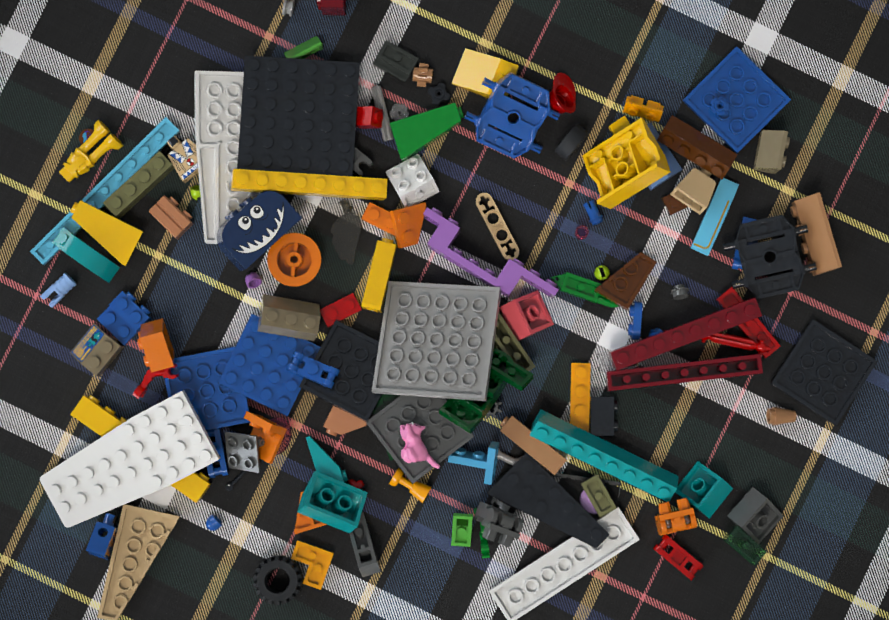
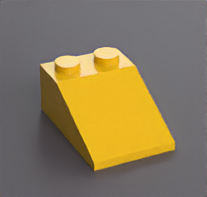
(476, 66)

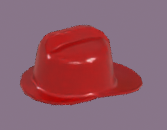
(563, 94)

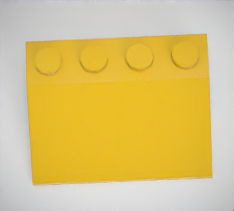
(626, 164)

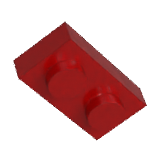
(340, 309)

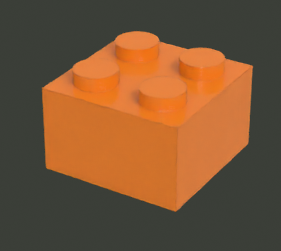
(156, 345)

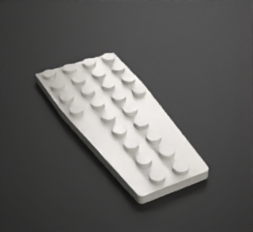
(217, 144)
(131, 461)

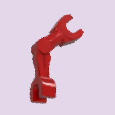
(141, 390)

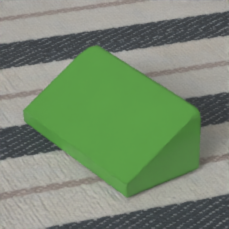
(305, 49)

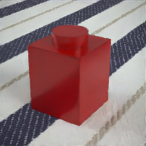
(369, 117)

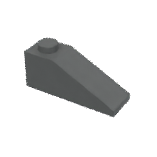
(364, 549)

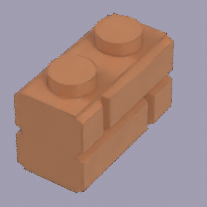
(171, 217)

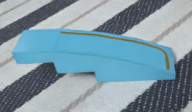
(714, 216)

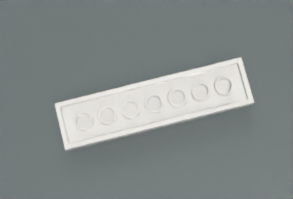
(561, 567)

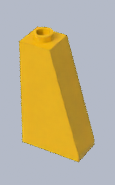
(112, 233)
(379, 275)

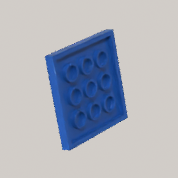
(750, 95)
(260, 367)
(199, 379)

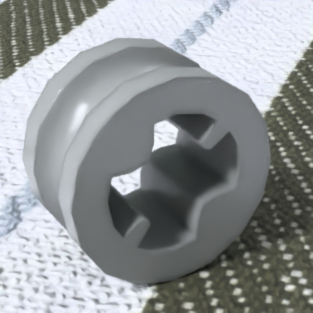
(288, 7)

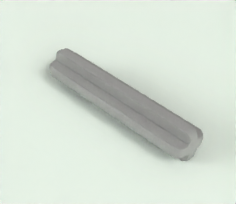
(380, 103)

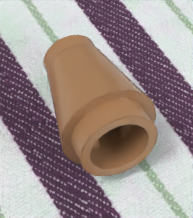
(780, 416)

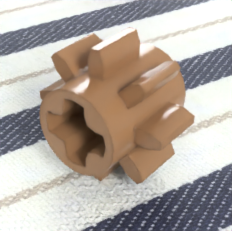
(422, 75)

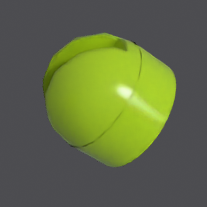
(195, 191)
(597, 273)

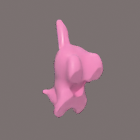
(415, 449)

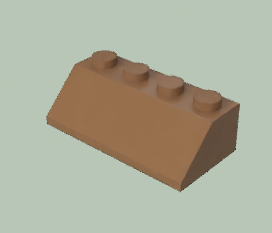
(819, 240)

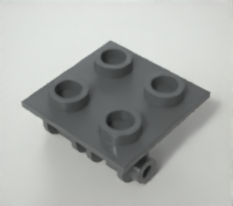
(243, 451)

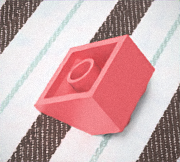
(526, 315)

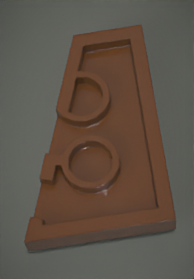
(627, 282)

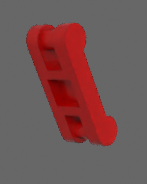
(678, 557)

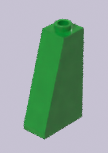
(421, 130)

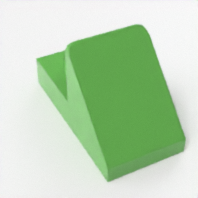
(461, 529)

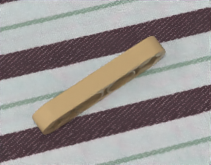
(500, 225)

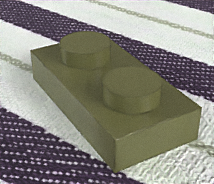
(598, 495)

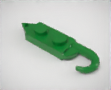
(581, 288)

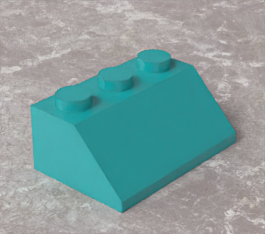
(332, 502)

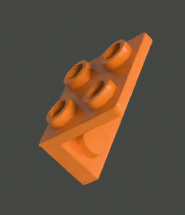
(270, 432)

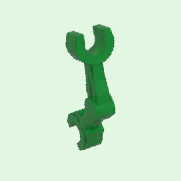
(484, 542)

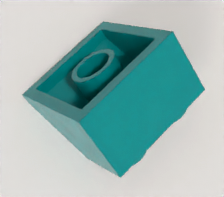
(703, 489)

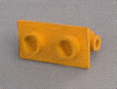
(651, 111)

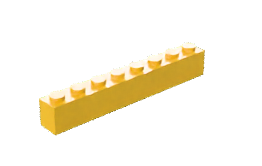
(309, 184)
(103, 421)

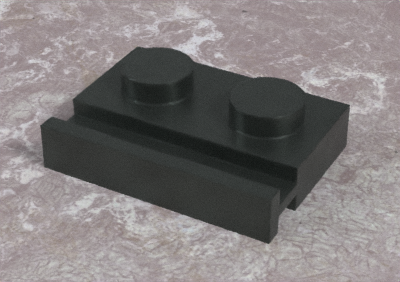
(395, 61)

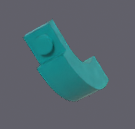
(85, 255)

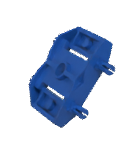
(501, 106)

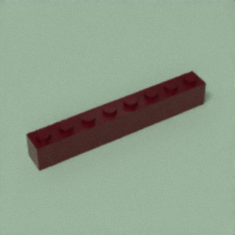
(685, 333)
(683, 372)

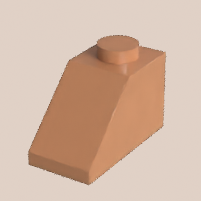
(342, 422)

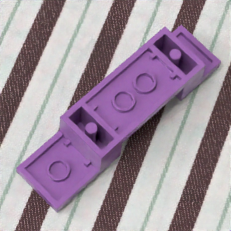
(508, 278)

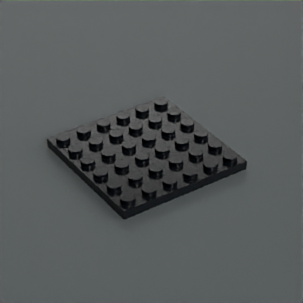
(298, 115)

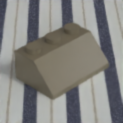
(289, 317)

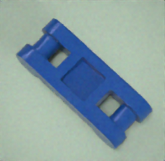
(313, 370)
(223, 469)

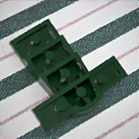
(470, 413)

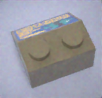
(96, 350)

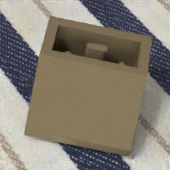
(770, 151)

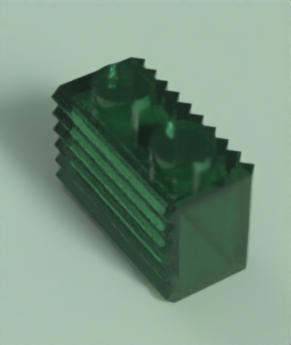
(744, 545)

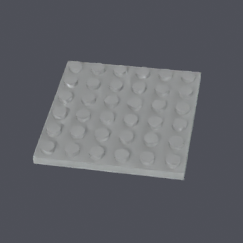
(437, 340)

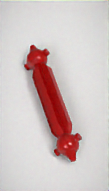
(738, 342)

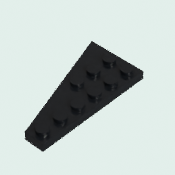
(538, 494)

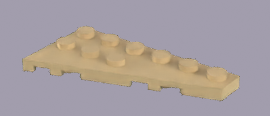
(136, 546)

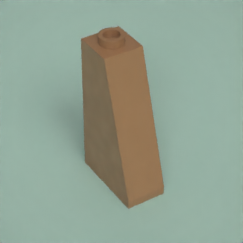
(540, 451)

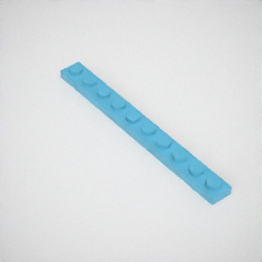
(140, 155)

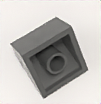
(755, 515)

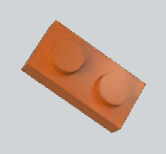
(379, 218)

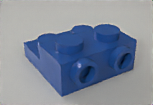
(124, 317)

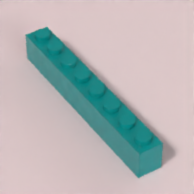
(604, 455)

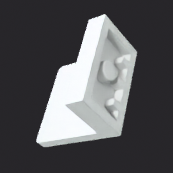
(412, 181)

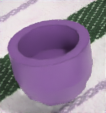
(253, 280)

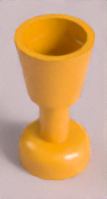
(417, 489)

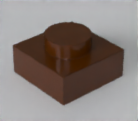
(673, 205)

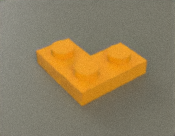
(318, 562)

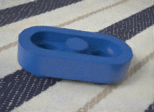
(634, 329)

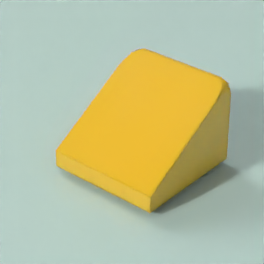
(619, 125)

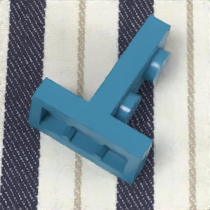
(479, 460)

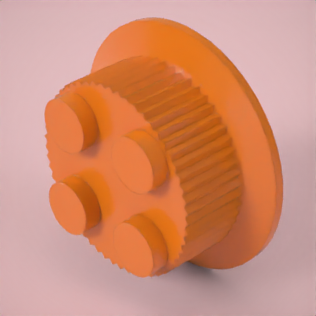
(294, 259)

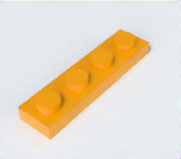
(580, 395)

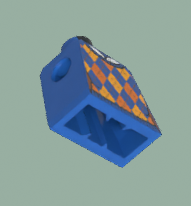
(99, 545)

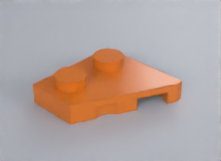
(408, 224)

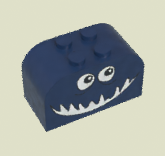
(255, 227)

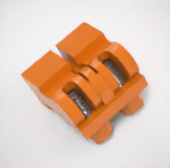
(678, 520)

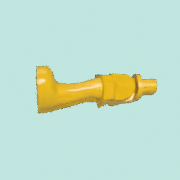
(80, 162)

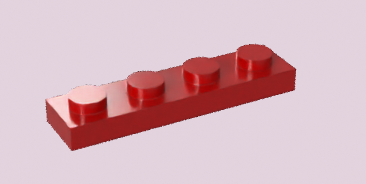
(752, 329)

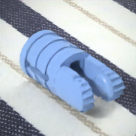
(61, 287)

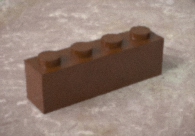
(697, 147)

